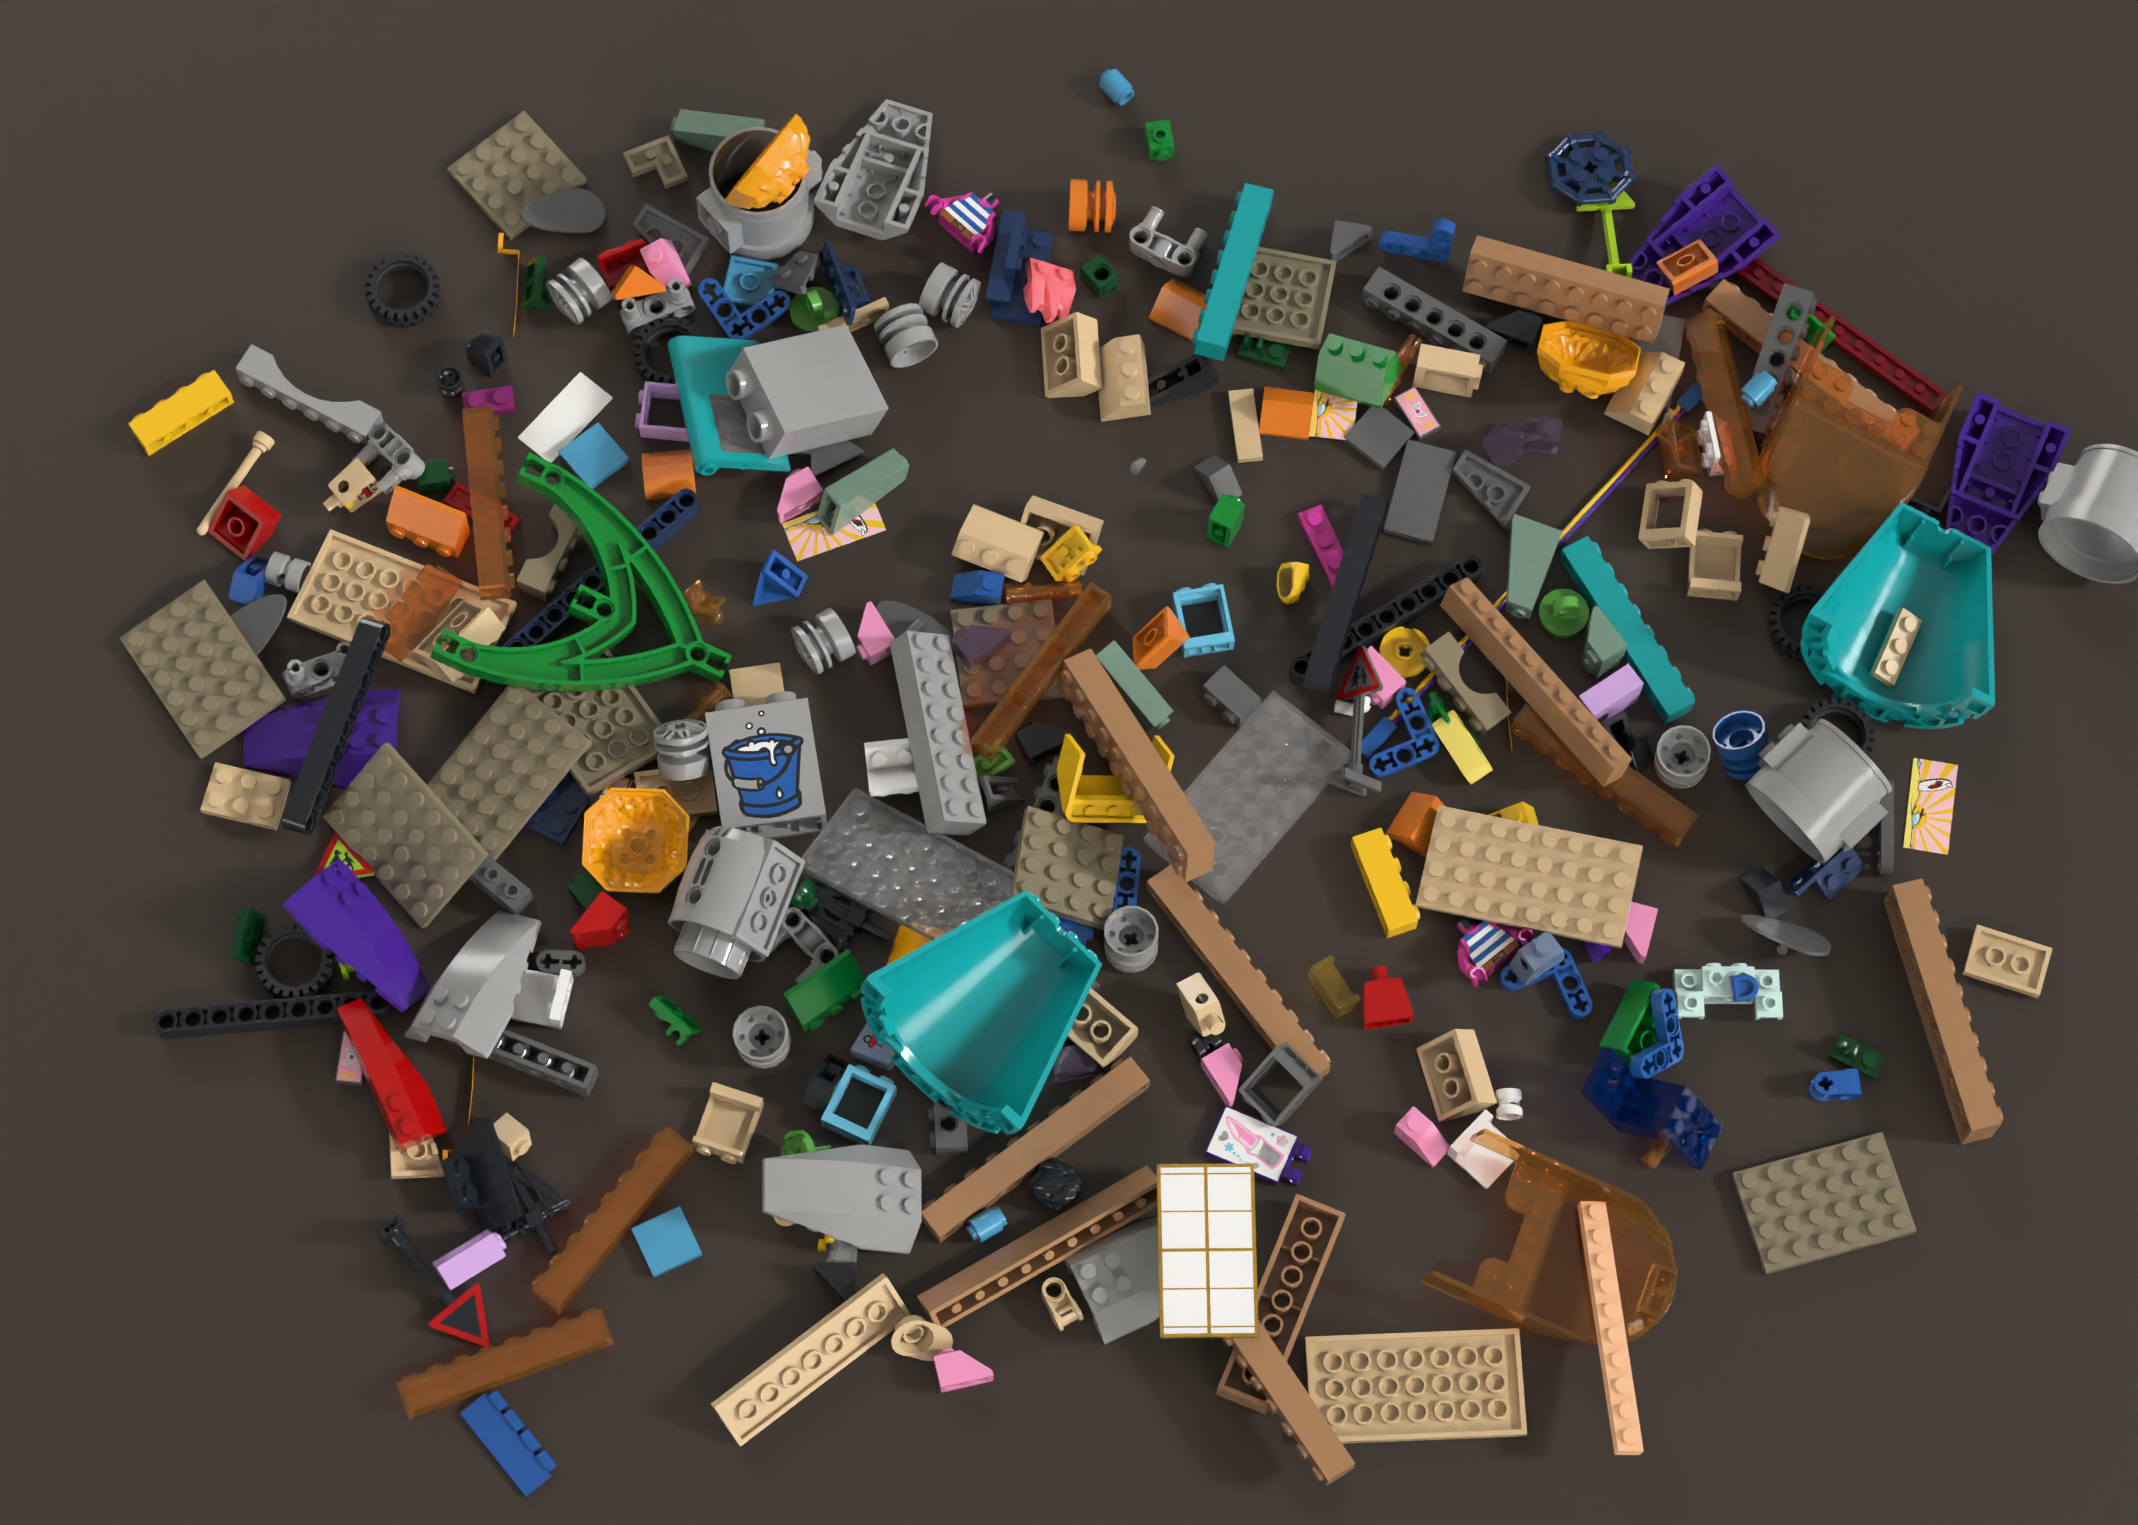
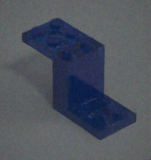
(1652, 1108)

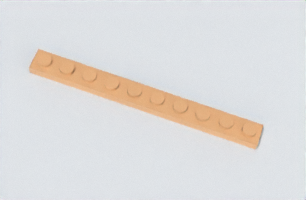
(1610, 1328)

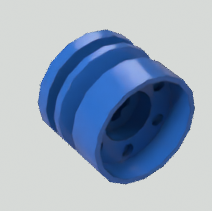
(1739, 741)

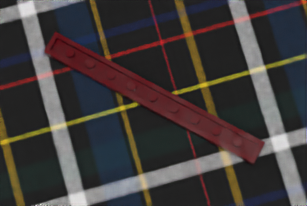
(1853, 342)

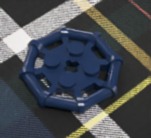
(1593, 157)

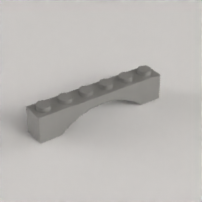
(352, 418)

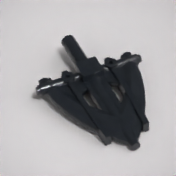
(851, 917)
(533, 1215)

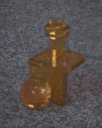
(704, 602)

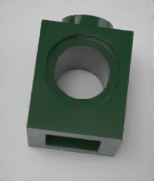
(1096, 267)
(436, 477)
(584, 890)

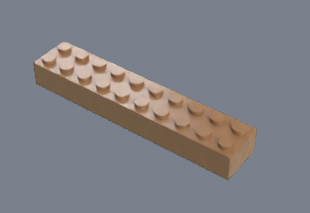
(1138, 766)
(1943, 1011)

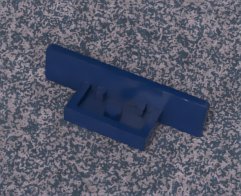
(1006, 256)
(845, 283)
(1827, 877)

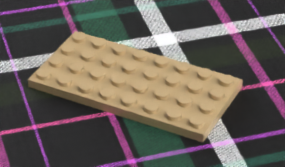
(366, 581)
(1529, 876)
(1418, 1385)

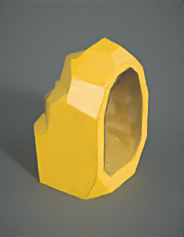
(1292, 581)

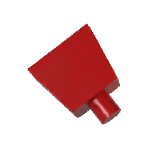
(1385, 1001)

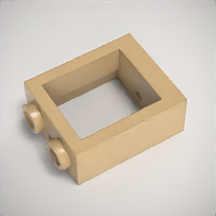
(1447, 370)
(1670, 537)

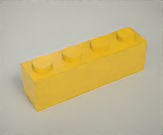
(180, 412)
(1384, 882)

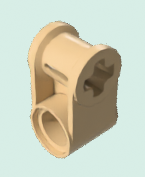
(1061, 1308)

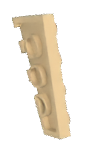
(416, 1161)

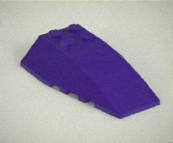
(1715, 215)
(1999, 469)
(285, 734)
(355, 926)

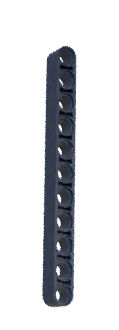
(560, 605)

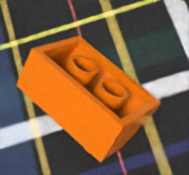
(427, 522)

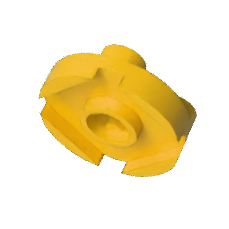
(1405, 638)

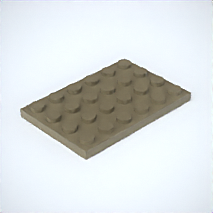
(203, 669)
(615, 723)
(507, 768)
(405, 835)
(1823, 1203)

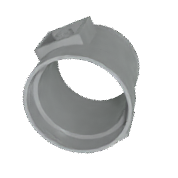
(756, 234)
(2093, 514)
(1819, 789)

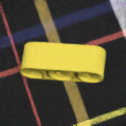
(1462, 747)

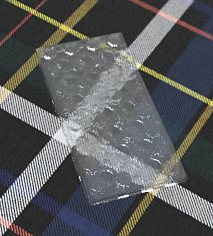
(1259, 789)
(904, 870)

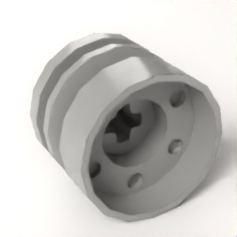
(582, 288)
(953, 297)
(905, 335)
(819, 643)
(1685, 743)
(683, 750)
(1129, 926)
(748, 1031)

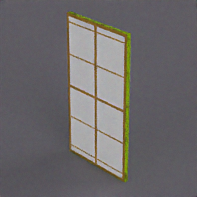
(1207, 1251)

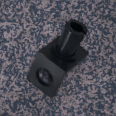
(1927, 508)

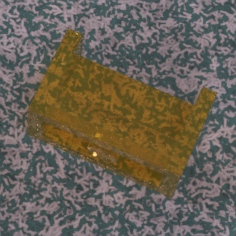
(1333, 987)

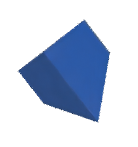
(778, 580)

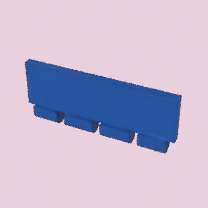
(509, 1448)

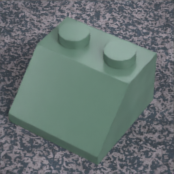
(1602, 645)

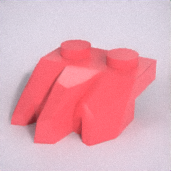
(1049, 289)

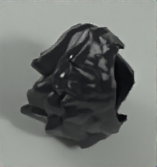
(1054, 1183)

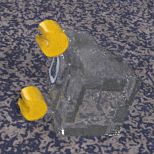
(838, 1251)

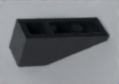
(1183, 380)

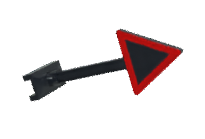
(464, 1315)

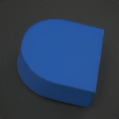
(1743, 987)

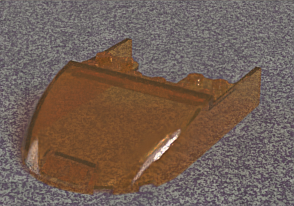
(1843, 460)
(1546, 1276)

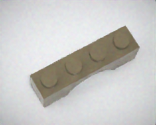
(541, 574)
(1482, 709)

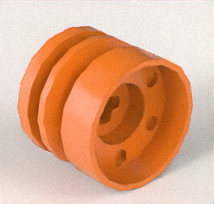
(1091, 205)

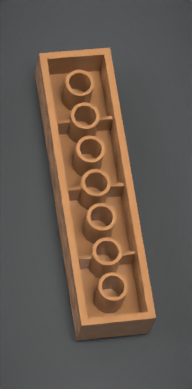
(1565, 289)
(1287, 1289)

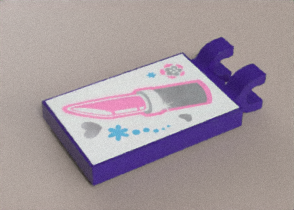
(1250, 1140)

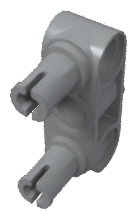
(1163, 250)
(674, 301)
(396, 450)
(302, 677)
(808, 938)

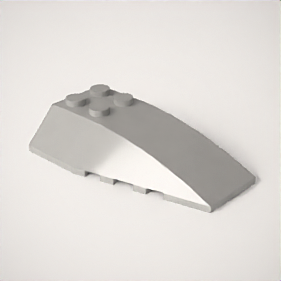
(879, 174)
(479, 986)
(848, 1193)
(1120, 1278)

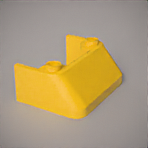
(1097, 796)

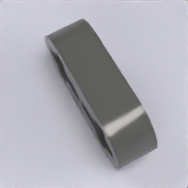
(561, 957)

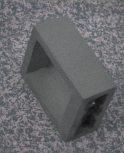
(1296, 1067)

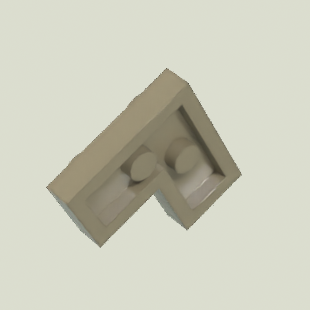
(660, 156)

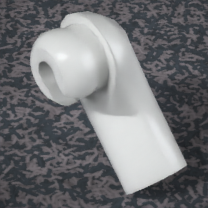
(1347, 708)

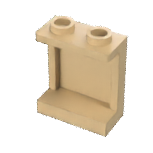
(1715, 565)
(728, 1123)

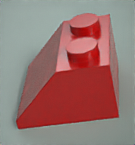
(244, 522)
(601, 924)

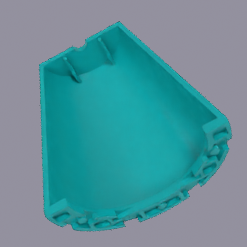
(1939, 580)
(984, 1010)

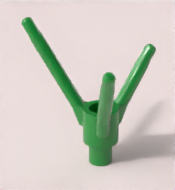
(1438, 710)

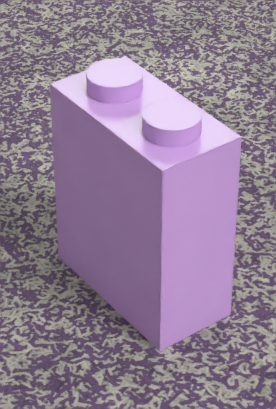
(1612, 694)

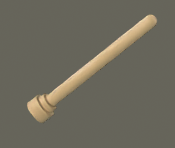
(260, 444)

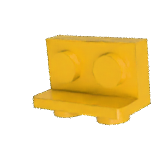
(1070, 555)

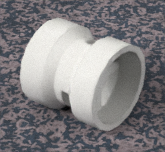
(1508, 1104)

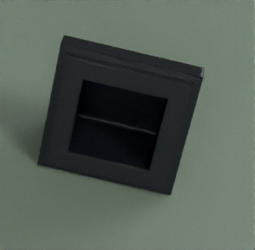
(1640, 754)

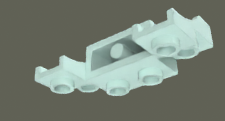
(1712, 986)

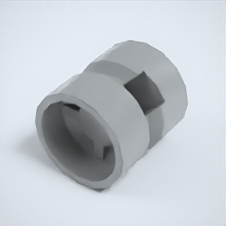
(285, 571)

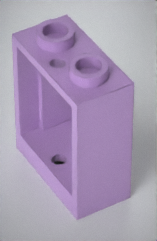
(660, 391)
(470, 1258)

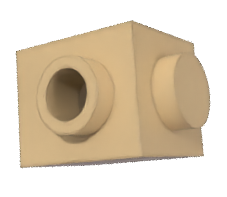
(512, 1136)

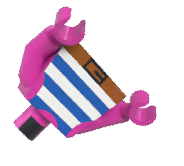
(967, 218)
(1487, 947)

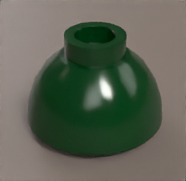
(804, 895)

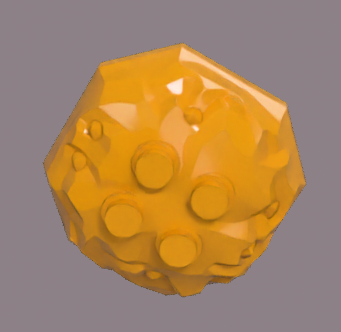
(775, 169)
(1586, 358)
(635, 840)

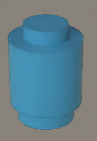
(1116, 86)
(1758, 389)
(986, 1224)

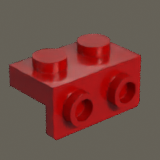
(616, 261)

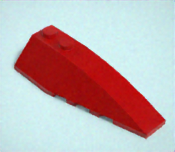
(394, 1081)

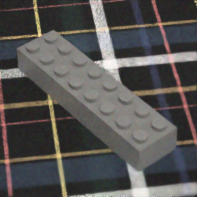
(938, 733)

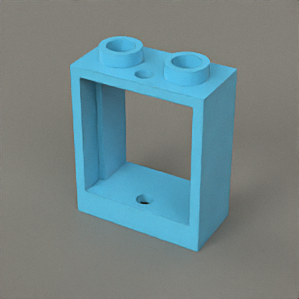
(1208, 643)
(851, 1130)

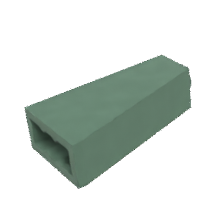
(708, 129)
(861, 490)
(1529, 559)
(1134, 687)

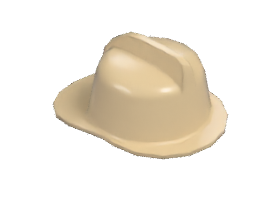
(920, 1338)

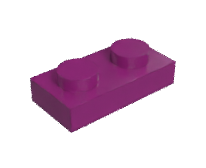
(499, 398)

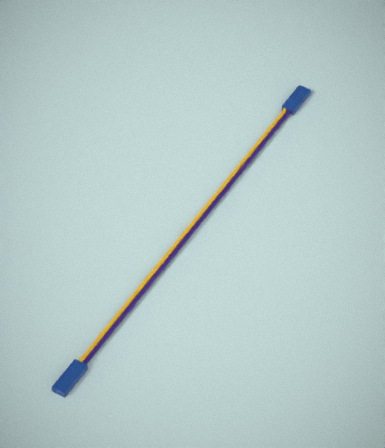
(1686, 404)

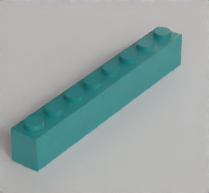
(1233, 273)
(1647, 658)

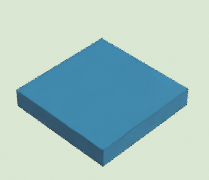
(748, 281)
(594, 456)
(666, 1241)

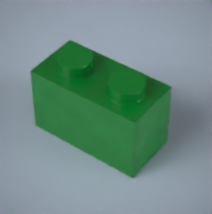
(1225, 520)

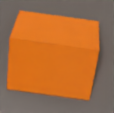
(1688, 266)
(636, 283)
(1178, 308)
(1286, 413)
(667, 473)
(1158, 640)
(1415, 822)

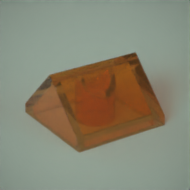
(1679, 450)

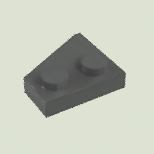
(796, 273)

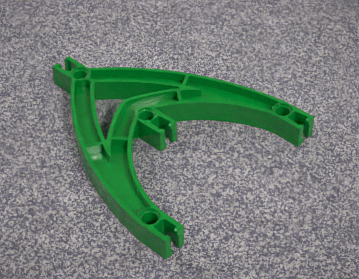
(570, 662)

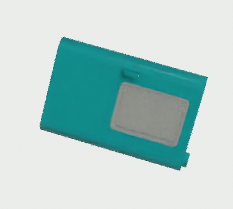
(711, 417)

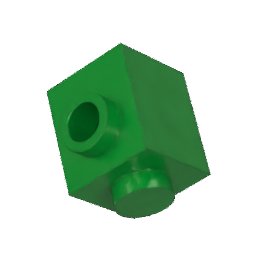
(1159, 140)

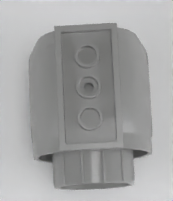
(732, 900)

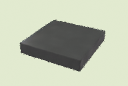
(1378, 436)

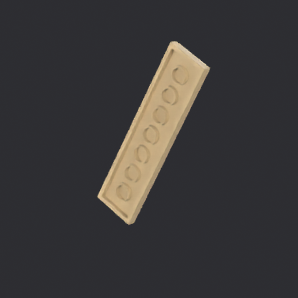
(810, 1360)

